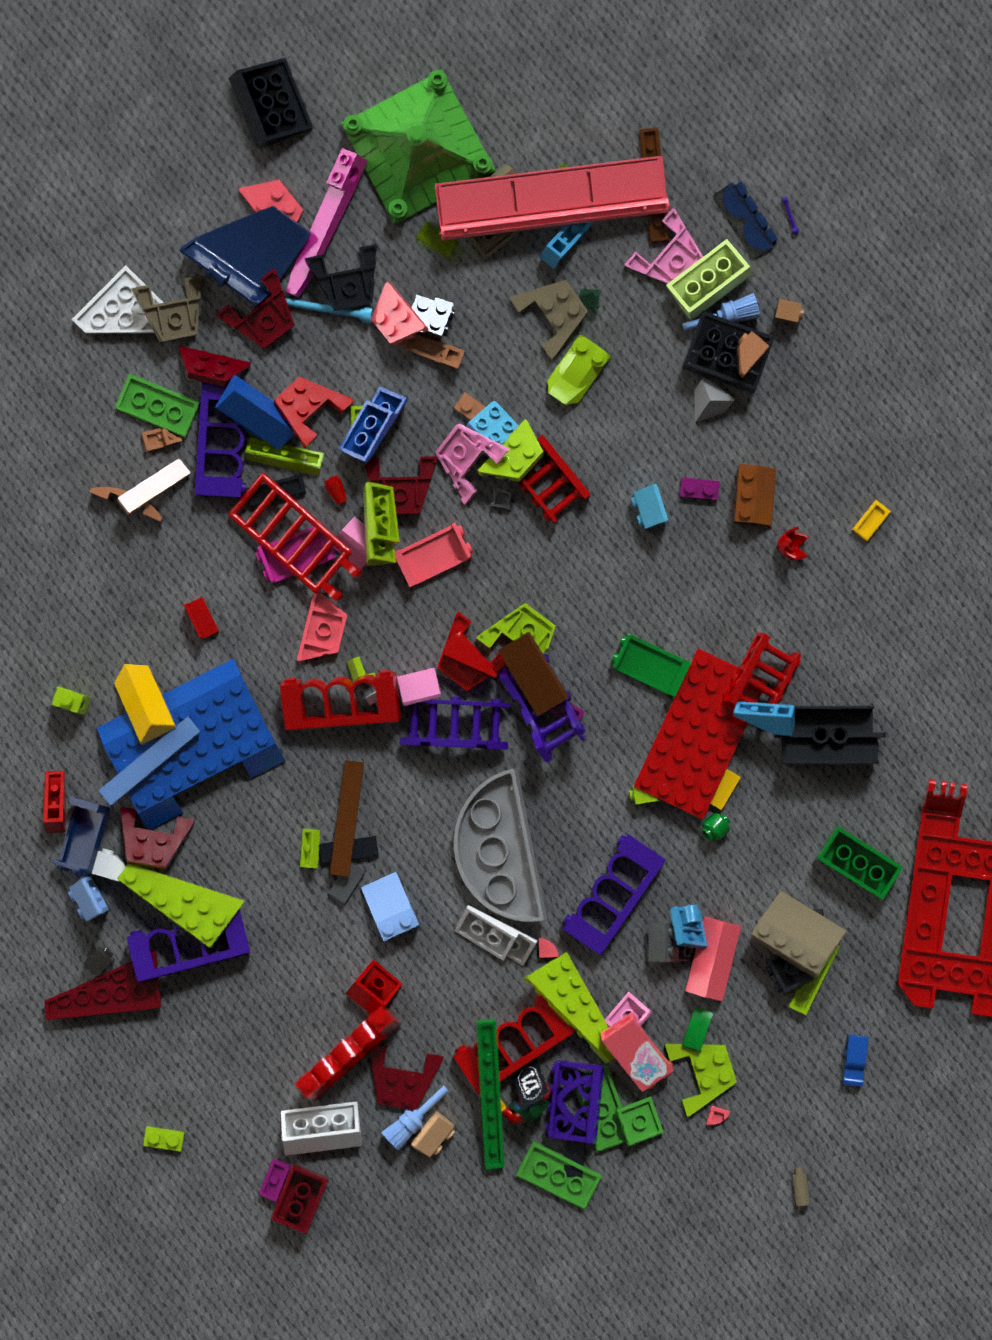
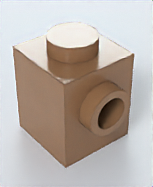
(788, 311)

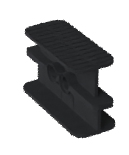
(856, 747)

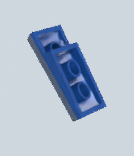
(254, 413)
(372, 424)

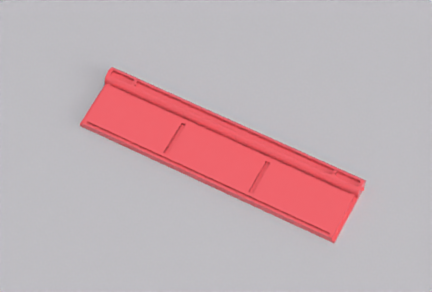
(551, 198)

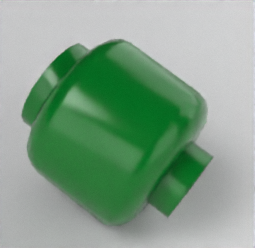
(715, 827)

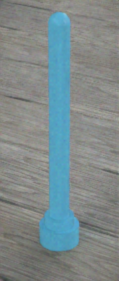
(363, 314)

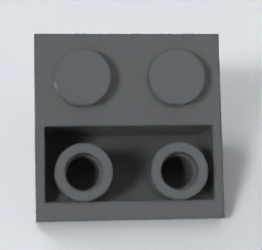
(663, 944)

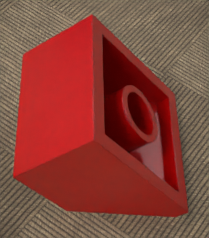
(373, 987)

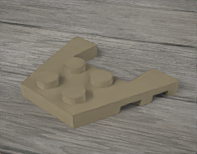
(560, 307)
(172, 318)

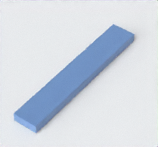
(149, 761)

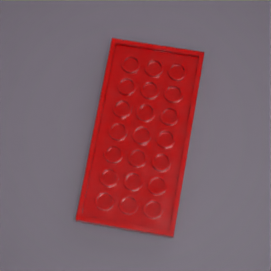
(696, 737)

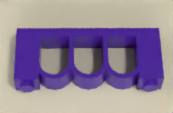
(211, 485)
(589, 935)
(143, 962)

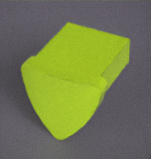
(356, 668)

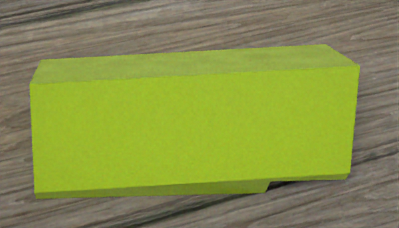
(380, 524)

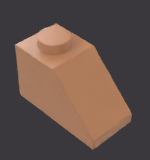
(750, 351)

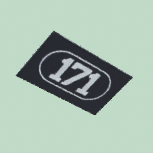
(530, 1083)

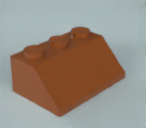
(754, 495)

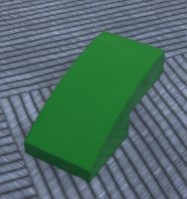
(697, 1029)

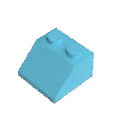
(649, 506)

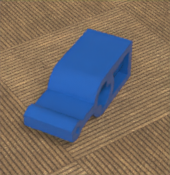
(855, 1059)

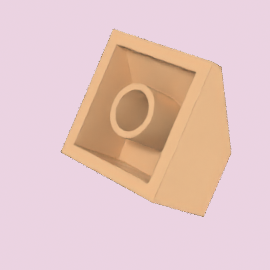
(433, 1134)

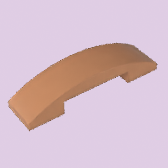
(433, 350)
(106, 492)

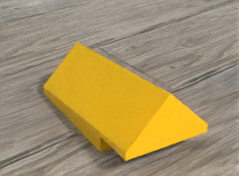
(143, 702)

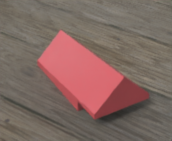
(713, 963)

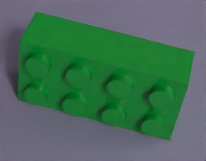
(859, 862)

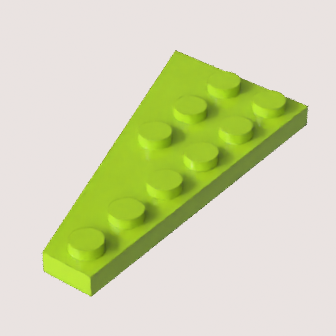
(192, 907)
(572, 1001)

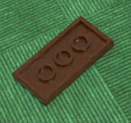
(533, 673)

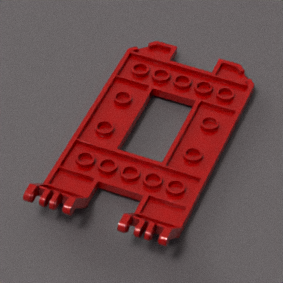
(937, 858)

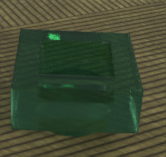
(590, 298)

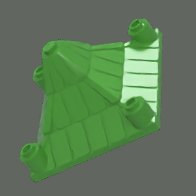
(417, 143)

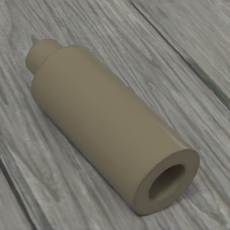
(801, 1187)

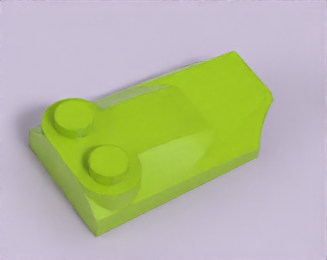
(577, 371)

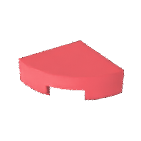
(547, 949)
(717, 1115)

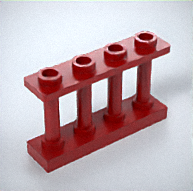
(567, 476)
(752, 661)

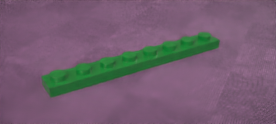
(490, 1093)

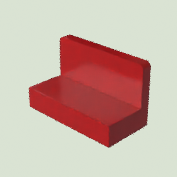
(201, 618)

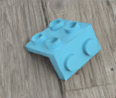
(493, 423)

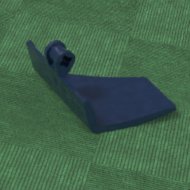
(248, 250)

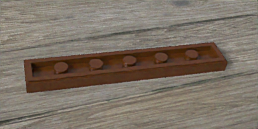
(650, 148)
(347, 818)

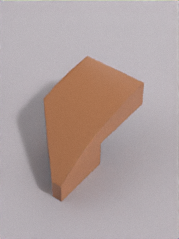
(158, 439)

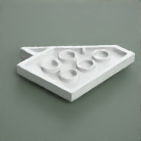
(116, 308)

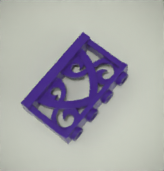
(588, 1125)

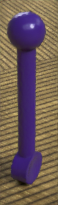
(795, 230)

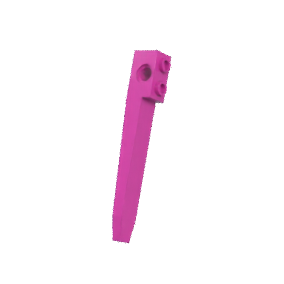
(342, 184)

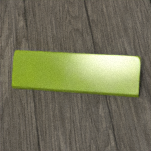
(286, 457)

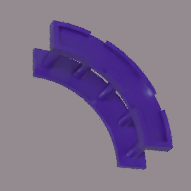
(540, 734)
(453, 739)

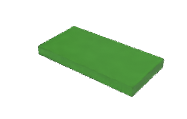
(157, 405)
(609, 1128)
(546, 1170)

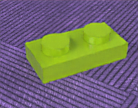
(310, 848)
(163, 1138)

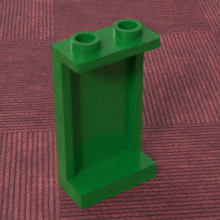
(650, 665)

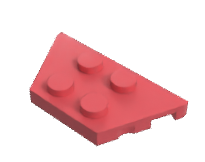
(272, 194)
(396, 317)
(322, 629)

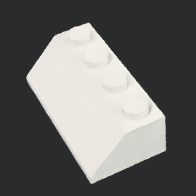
(321, 1128)

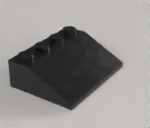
(270, 102)
(715, 352)

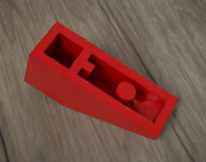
(465, 652)
(55, 802)

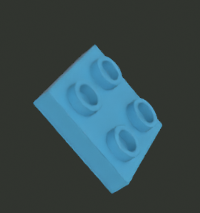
(688, 926)

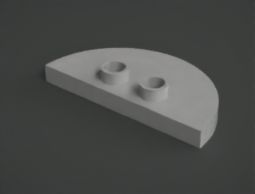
(497, 850)

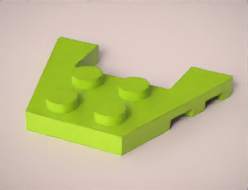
(519, 623)
(711, 1070)

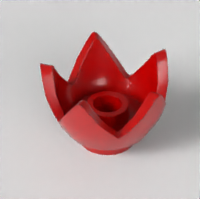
(790, 542)

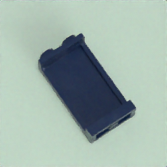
(83, 836)

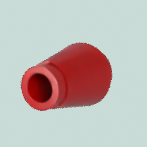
(335, 489)

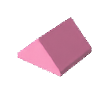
(354, 538)
(419, 686)
(626, 1006)

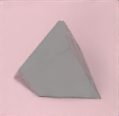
(710, 400)

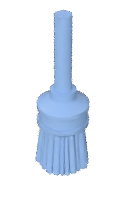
(739, 310)
(410, 1121)

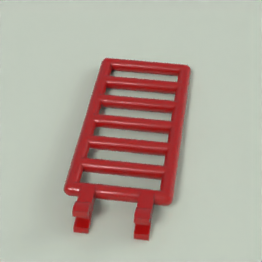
(275, 550)

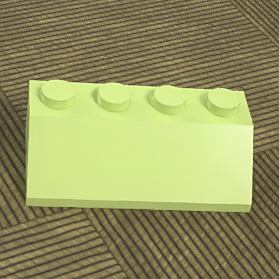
(709, 279)

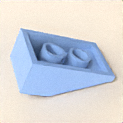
(88, 898)
(390, 906)

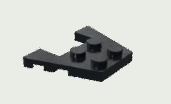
(348, 287)

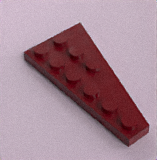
(107, 994)

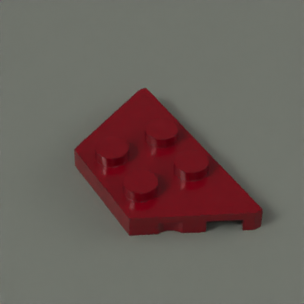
(211, 367)

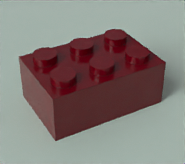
(300, 1198)

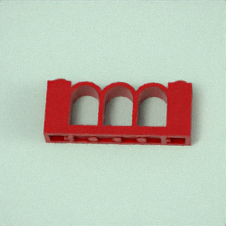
(295, 711)
(348, 1053)
(468, 1059)

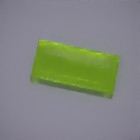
(430, 235)

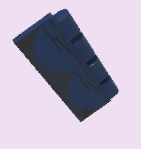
(747, 224)

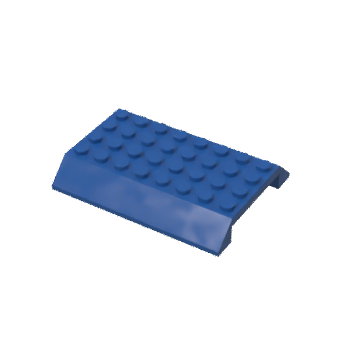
(229, 734)

